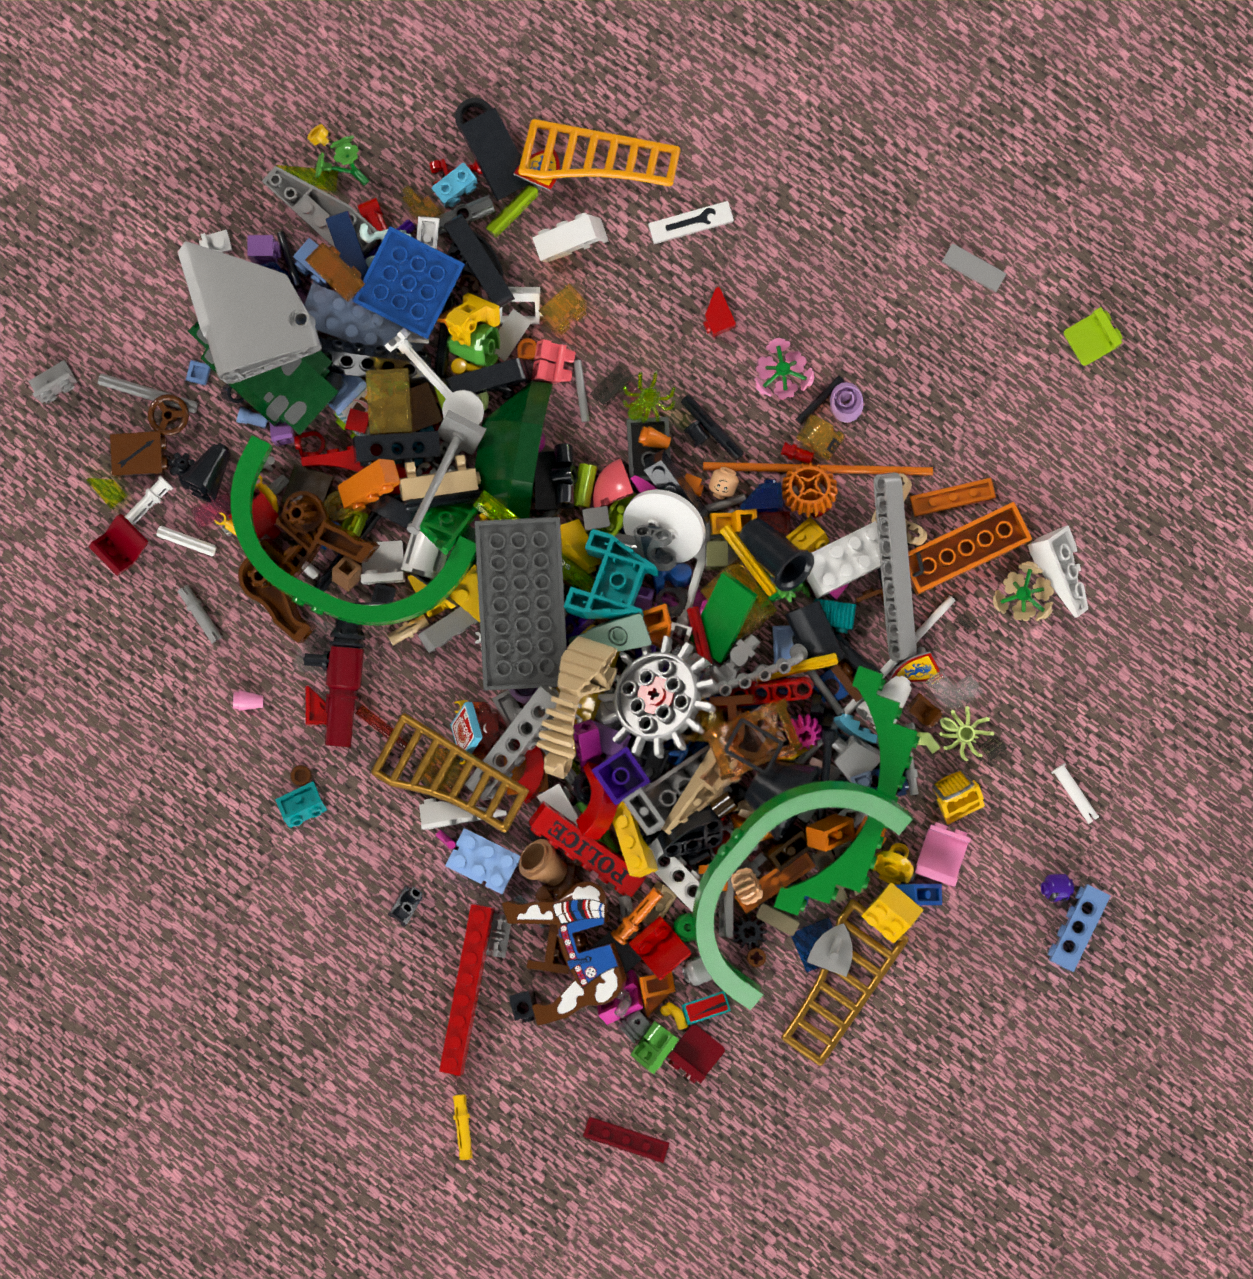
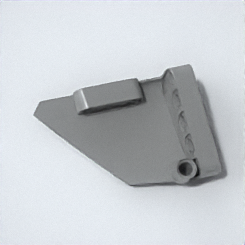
(246, 313)

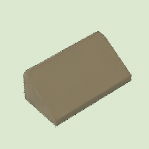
(777, 919)

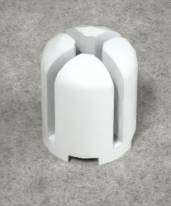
(423, 557)

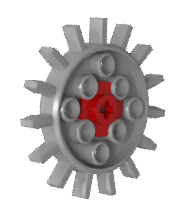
(652, 706)

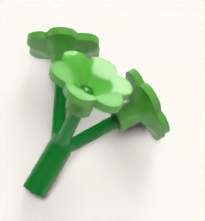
(346, 154)

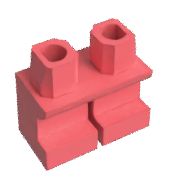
(551, 362)

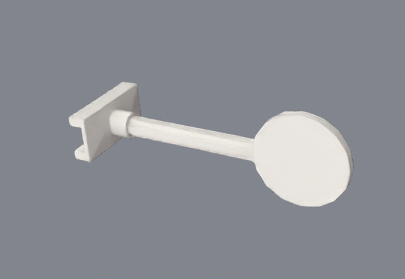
(460, 402)
(682, 623)

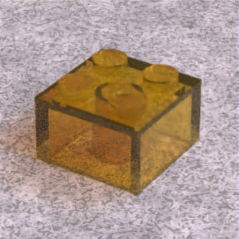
(563, 310)

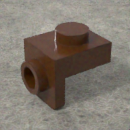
(924, 711)

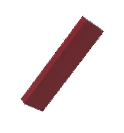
(626, 1139)

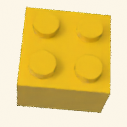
(892, 913)

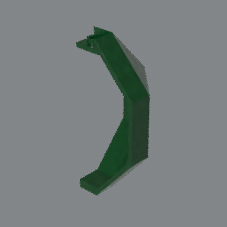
(511, 447)

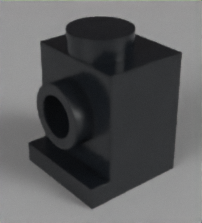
(698, 858)

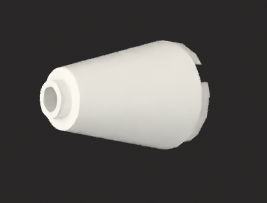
(896, 689)

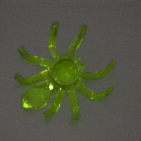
(647, 399)

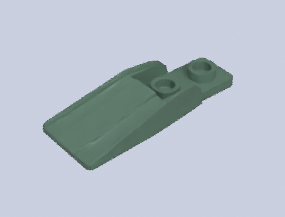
(620, 633)

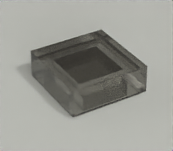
(964, 623)

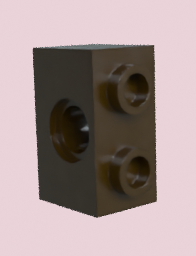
(788, 849)

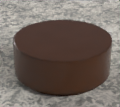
(301, 775)

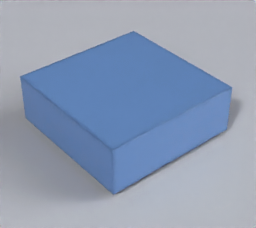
(198, 373)

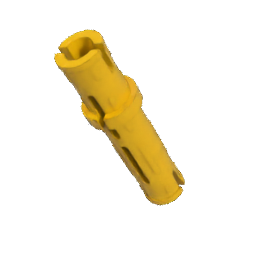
(462, 1124)

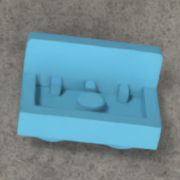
(454, 185)

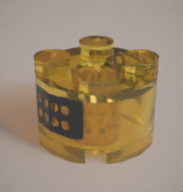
(820, 436)

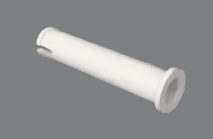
(1075, 793)

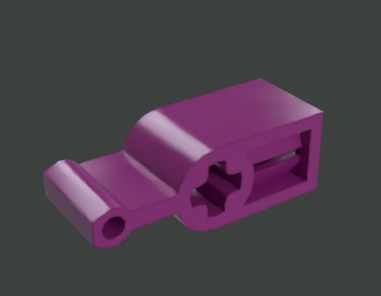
(587, 743)

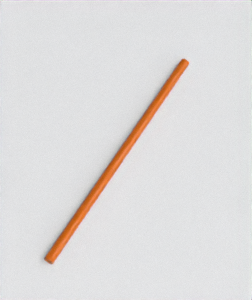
(845, 469)

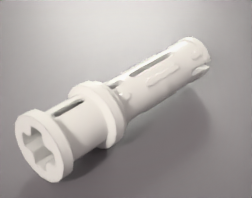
(152, 496)

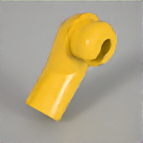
(671, 1009)

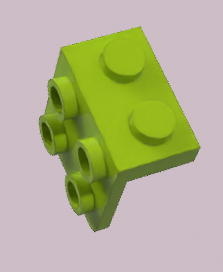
(1093, 337)

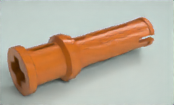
(631, 923)

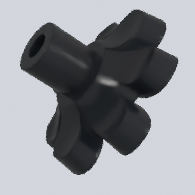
(177, 466)

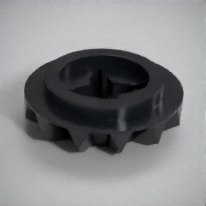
(579, 782)

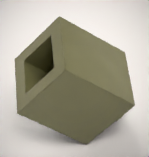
(716, 554)

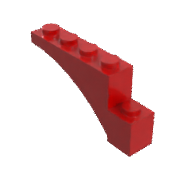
(345, 459)

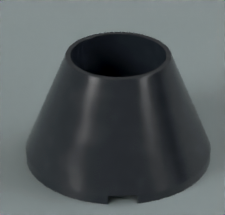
(780, 778)

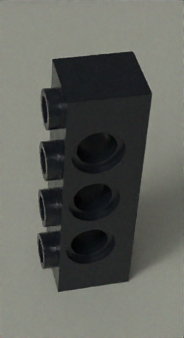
(428, 440)

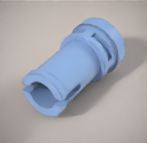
(247, 416)

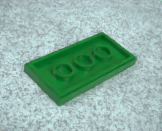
(725, 615)

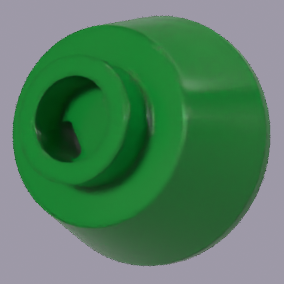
(681, 929)

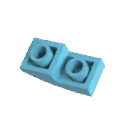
(851, 726)

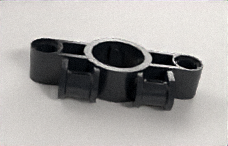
(647, 754)

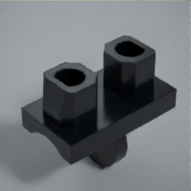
(405, 904)

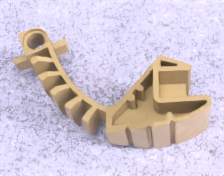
(582, 672)

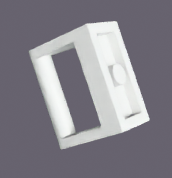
(525, 294)

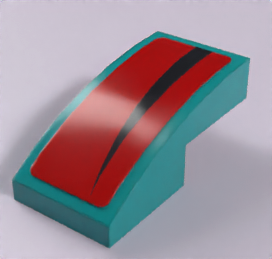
(706, 1007)

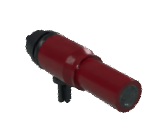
(343, 678)

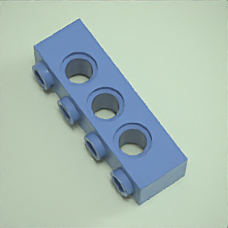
(1089, 921)

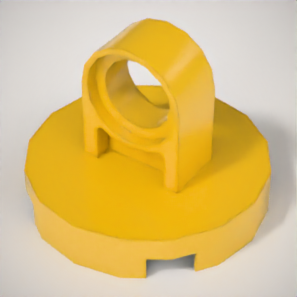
(894, 866)

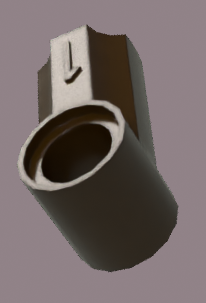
(724, 804)

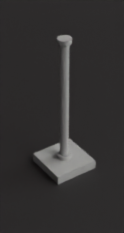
(460, 434)

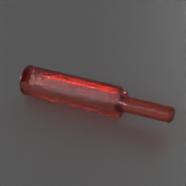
(378, 724)

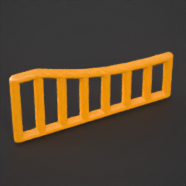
(587, 170)

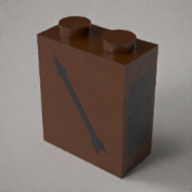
(138, 454)

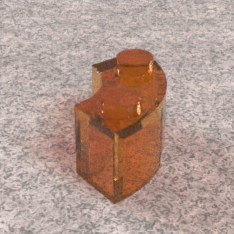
(335, 271)

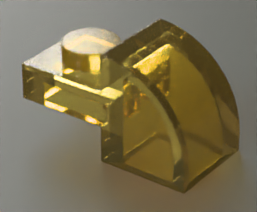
(420, 208)

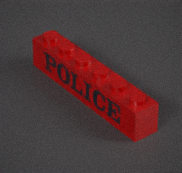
(592, 853)

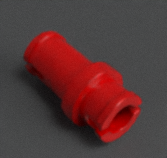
(797, 453)

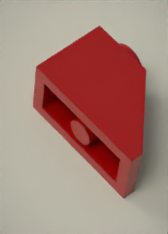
(718, 315)

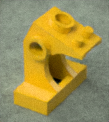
(464, 318)

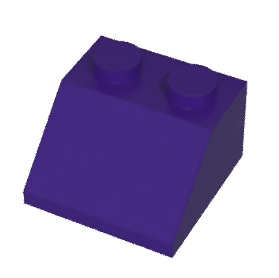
(620, 775)

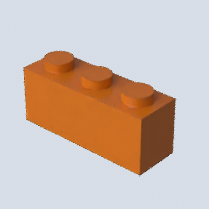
(369, 484)

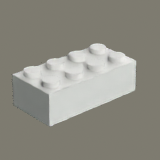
(845, 560)

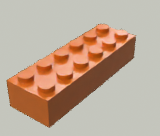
(968, 547)

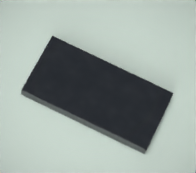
(494, 152)

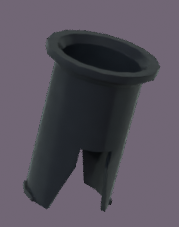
(777, 554)

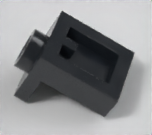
(819, 712)

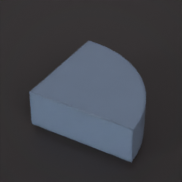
(862, 779)

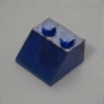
(765, 497)

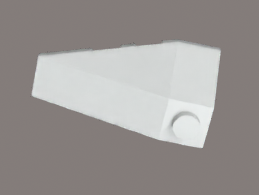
(1055, 557)
(444, 814)

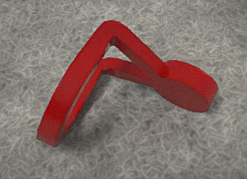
(297, 440)

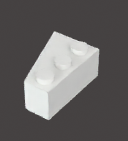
(569, 237)
(558, 799)

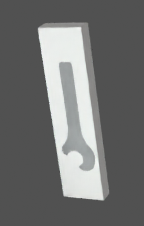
(690, 222)

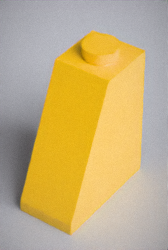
(573, 546)

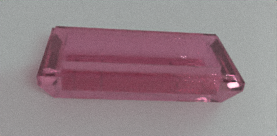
(208, 512)

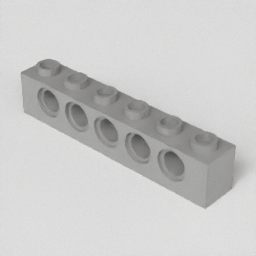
(517, 731)

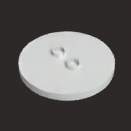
(671, 513)

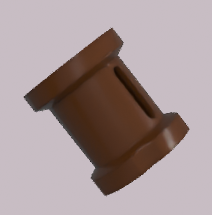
(760, 962)

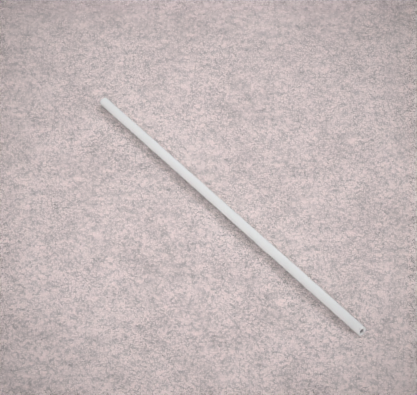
(885, 670)

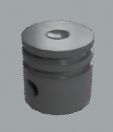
(631, 1028)

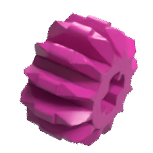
(807, 730)

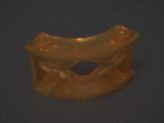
(767, 713)

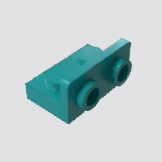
(300, 805)

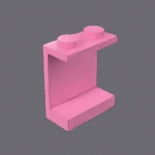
(942, 854)

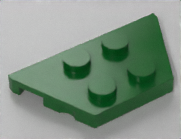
(447, 523)

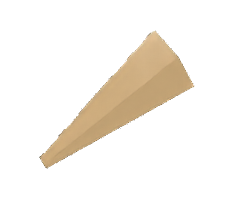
(700, 791)

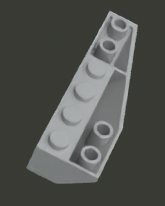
(314, 205)

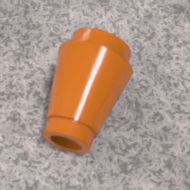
(652, 438)

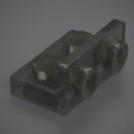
(611, 386)

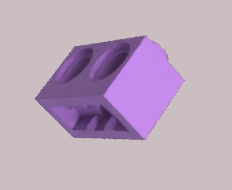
(263, 249)

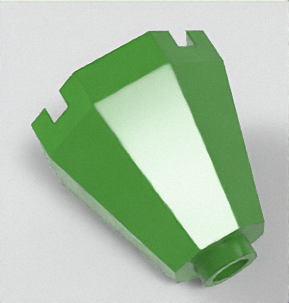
(482, 349)

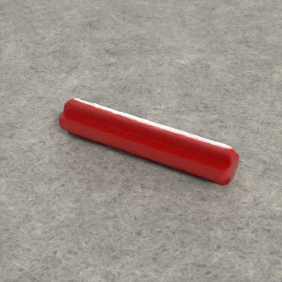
(698, 633)

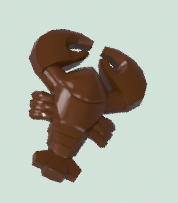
(564, 886)

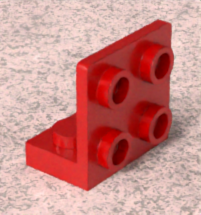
(660, 948)

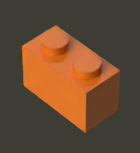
(830, 832)

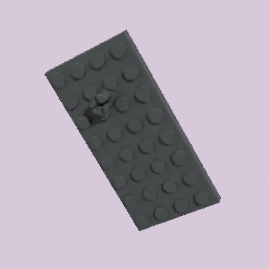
(520, 602)

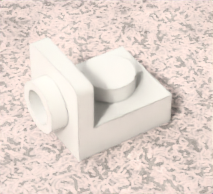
(216, 241)

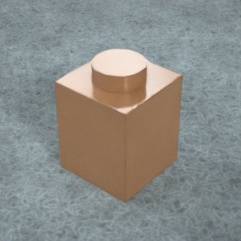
(346, 573)

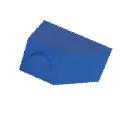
(923, 893)

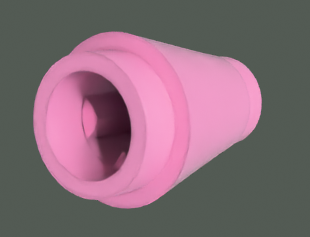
(245, 700)

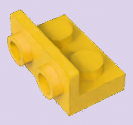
(808, 536)

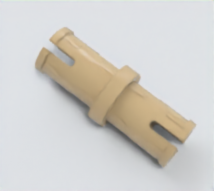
(408, 630)

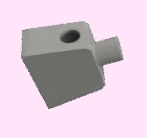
(854, 756)

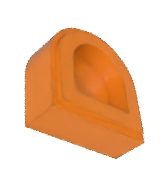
(526, 349)

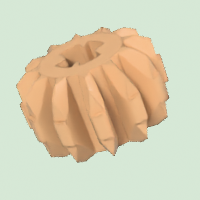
(746, 886)

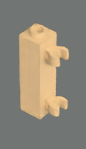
(453, 481)

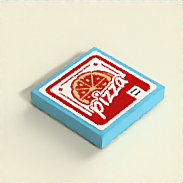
(466, 728)

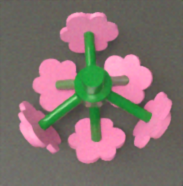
(793, 364)

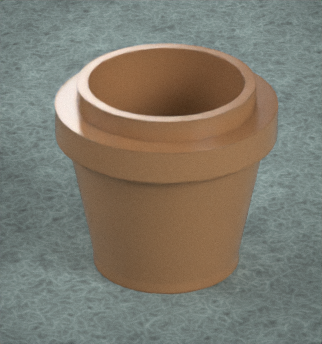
(542, 863)

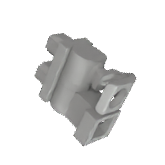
(737, 659)

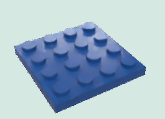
(408, 282)

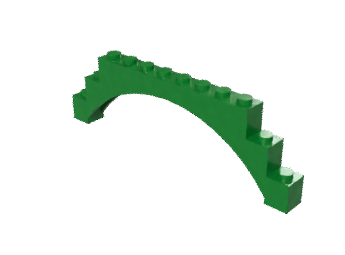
(853, 864)

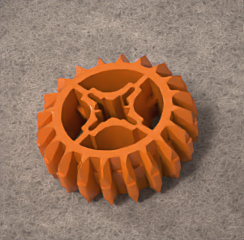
(810, 496)

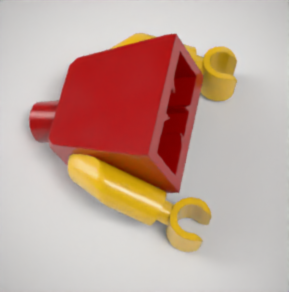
(263, 510)

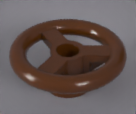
(175, 414)

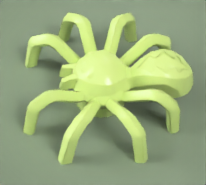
(964, 733)

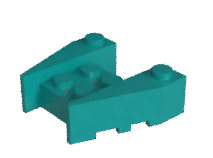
(615, 583)

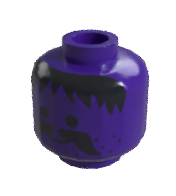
(1057, 887)

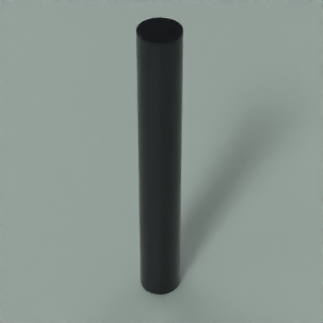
(289, 259)
(819, 400)

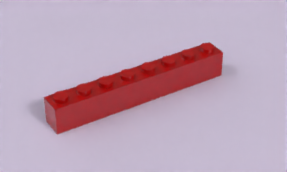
(467, 989)

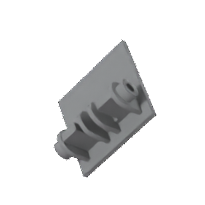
(499, 936)

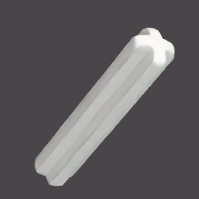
(187, 541)

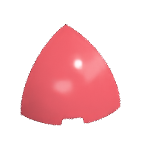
(611, 485)

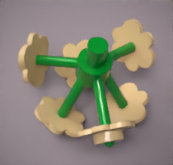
(1017, 584)

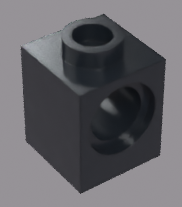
(517, 999)

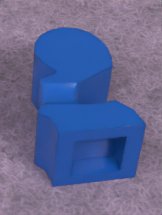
(678, 576)

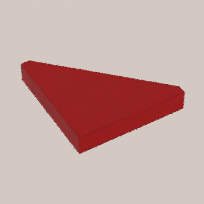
(314, 708)

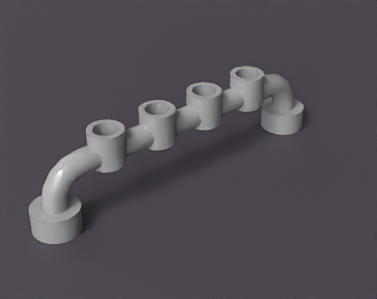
(797, 653)

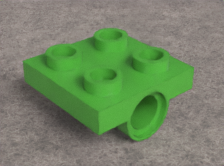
(654, 1047)

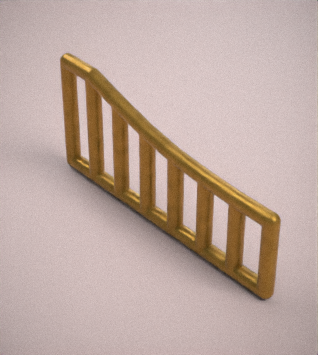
(451, 797)
(854, 1008)

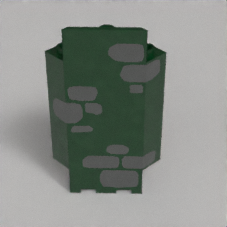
(286, 393)

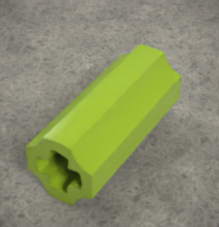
(584, 485)

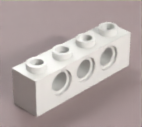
(667, 874)

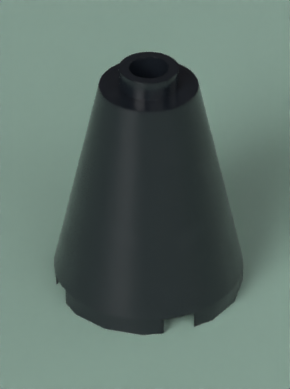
(207, 473)

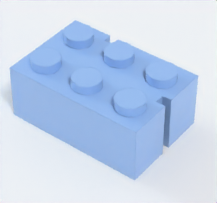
(483, 861)

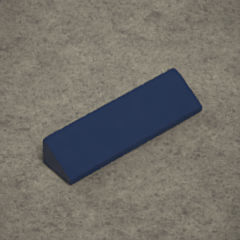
(347, 242)

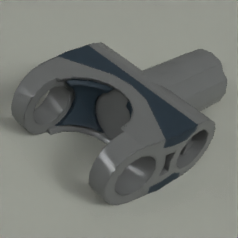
(648, 545)

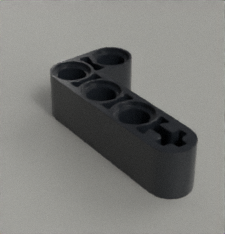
(491, 377)

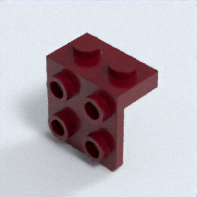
(119, 545)
(695, 1054)

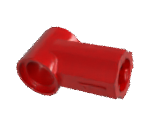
(372, 213)

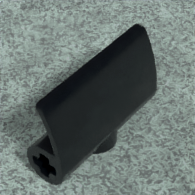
(555, 478)
(813, 631)

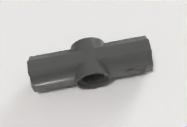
(476, 209)

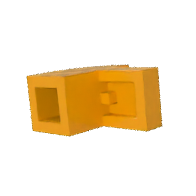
(735, 519)

